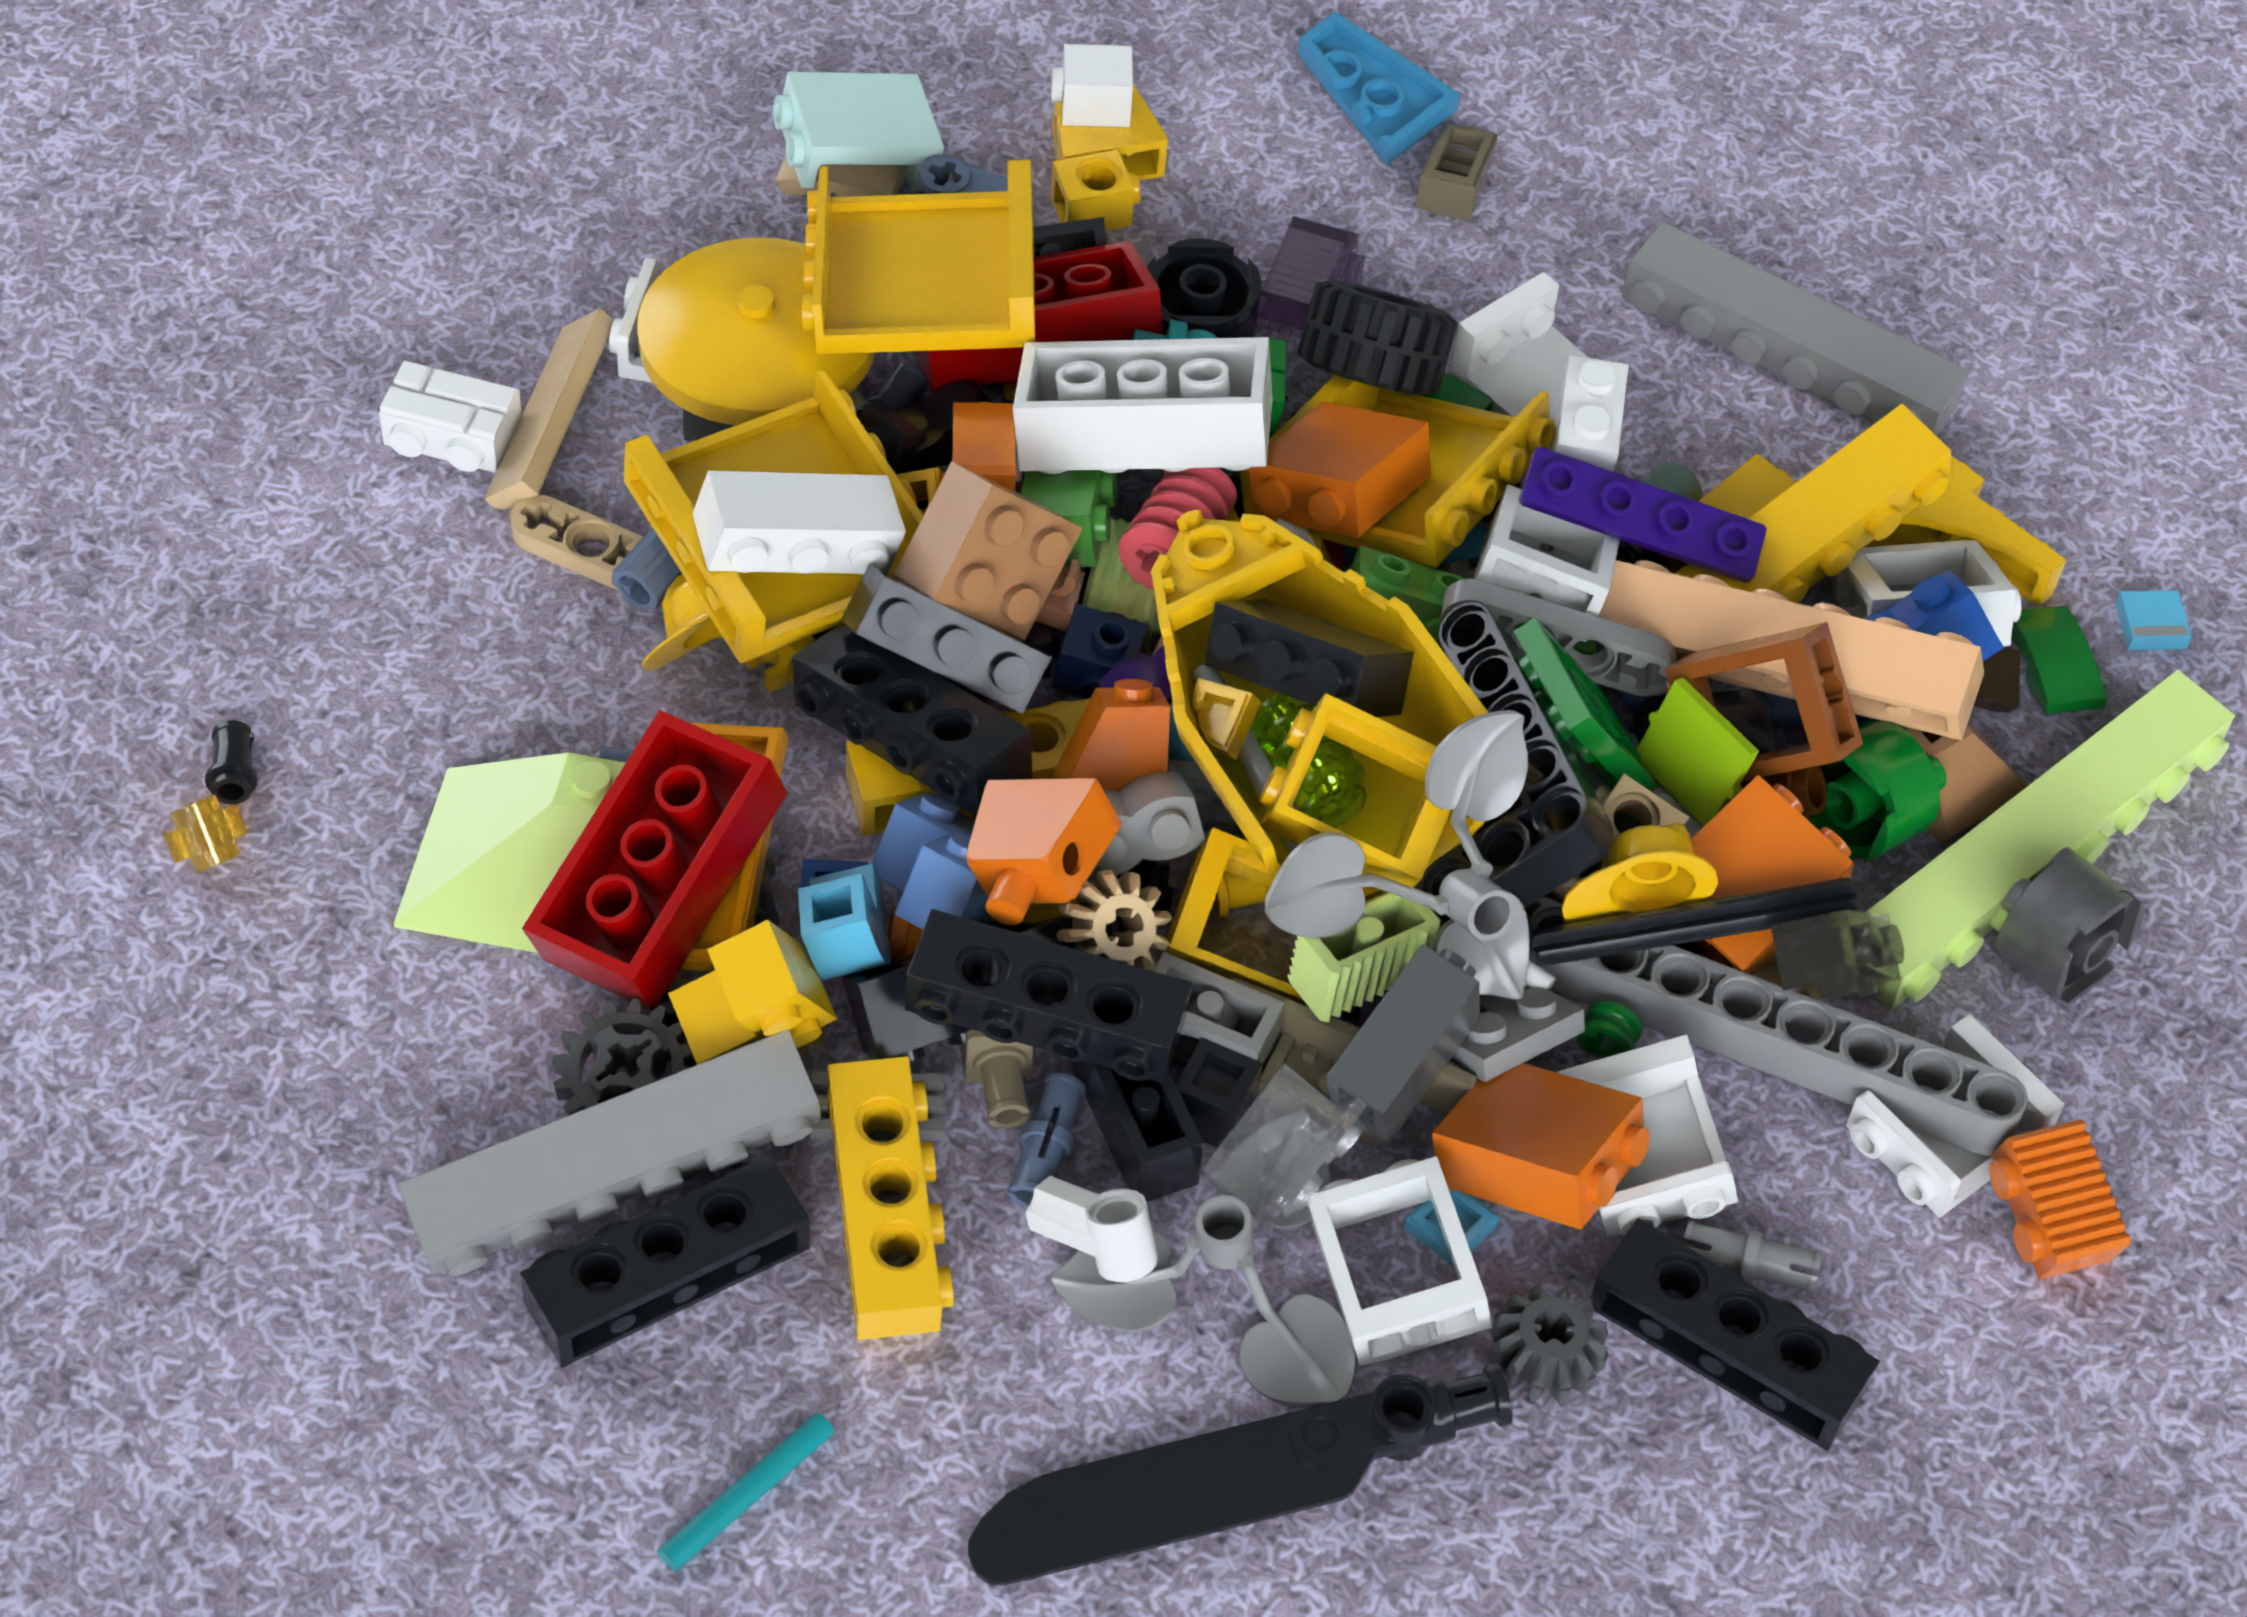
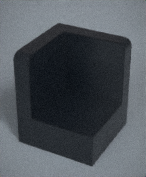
(1218, 1088)

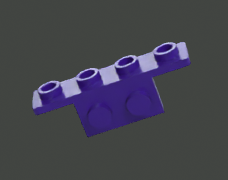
(1642, 515)

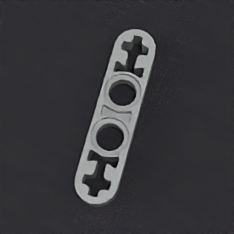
(1572, 626)

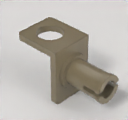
(1002, 1073)

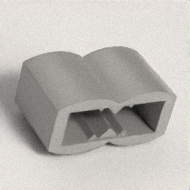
(1156, 821)

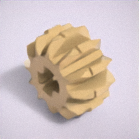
(1102, 905)

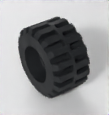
(1377, 338)

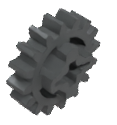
(615, 1048)

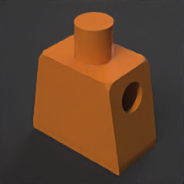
(1038, 841)

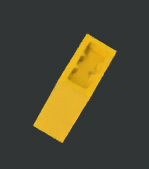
(1378, 741)
(1215, 856)

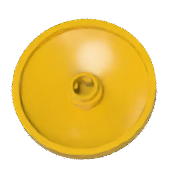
(729, 333)

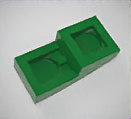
(2059, 661)

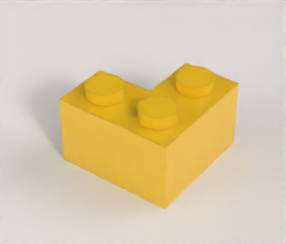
(757, 990)

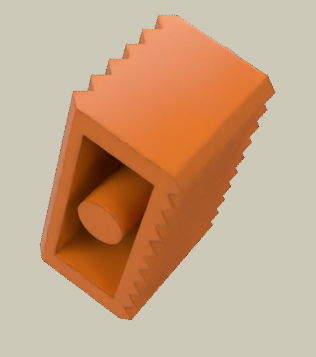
(2058, 1199)

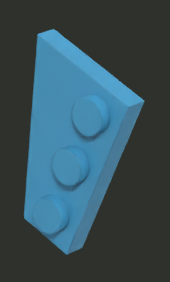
(1376, 86)

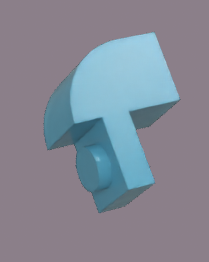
(844, 922)

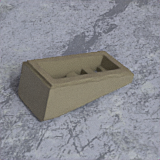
(1454, 187)

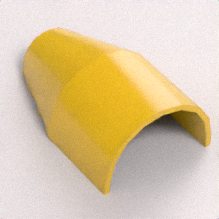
(1266, 561)

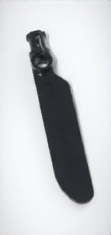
(1223, 1477)

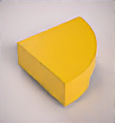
(1224, 715)

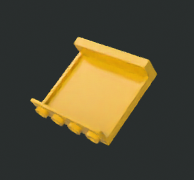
(920, 269)
(812, 436)
(1470, 459)

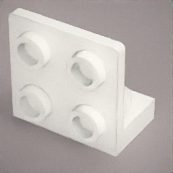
(1514, 349)

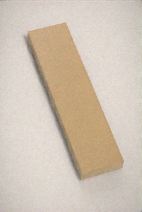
(549, 410)

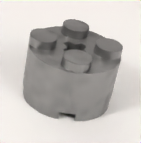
(2067, 926)

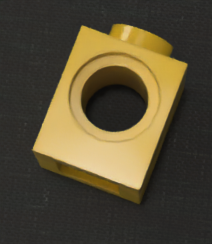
(1095, 188)

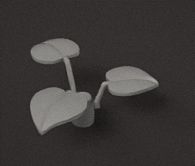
(1477, 775)
(1291, 1357)

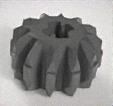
(1549, 1343)

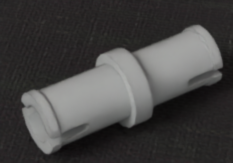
(1756, 1256)

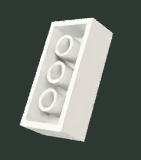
(1143, 405)

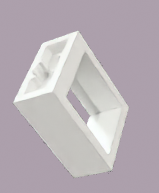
(1889, 573)
(1571, 575)
(1418, 1318)

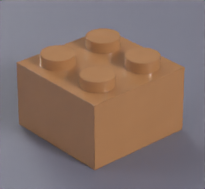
(987, 551)

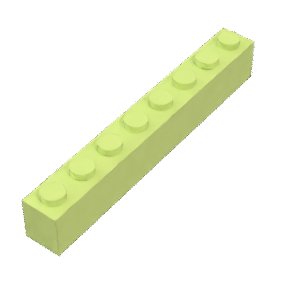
(2072, 805)

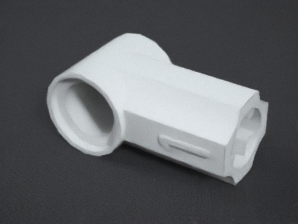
(1105, 1225)

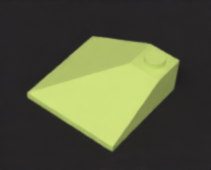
(499, 844)

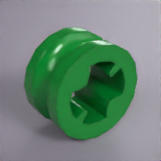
(1609, 1029)

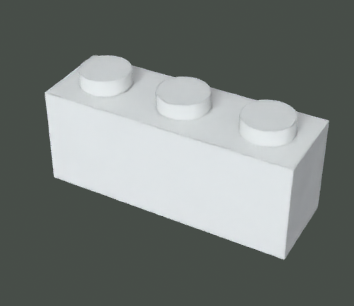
(797, 522)

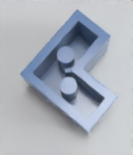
(927, 860)

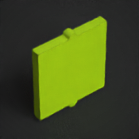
(1695, 752)

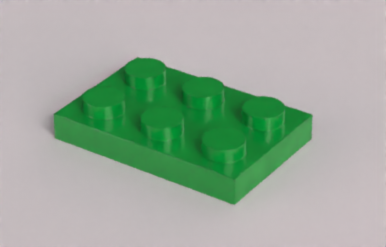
(1579, 707)

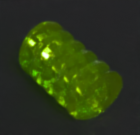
(1334, 778)

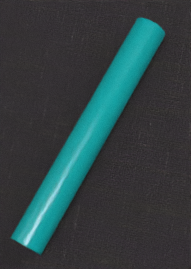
(745, 1492)

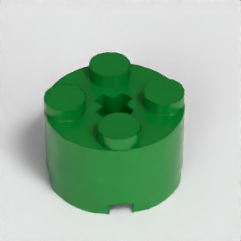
(1881, 791)

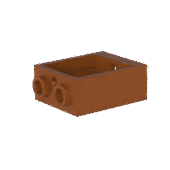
(1815, 683)

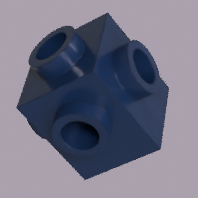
(1094, 646)

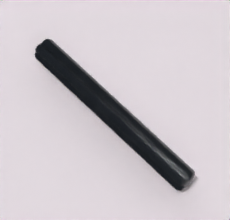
(1689, 922)

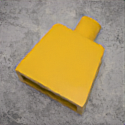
(1140, 145)

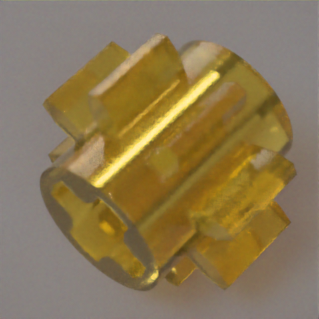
(205, 833)

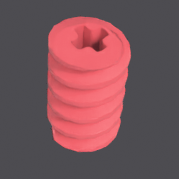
(1156, 523)

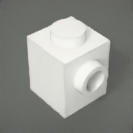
(1094, 85)

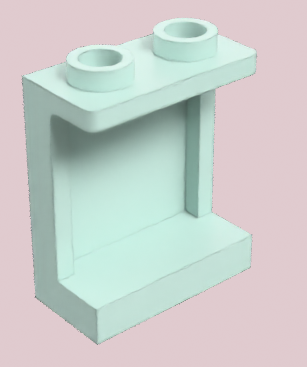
(855, 122)

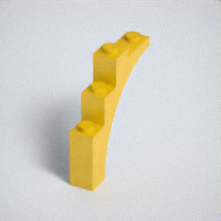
(1952, 517)

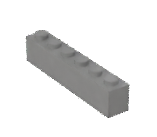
(1789, 330)
(611, 1154)

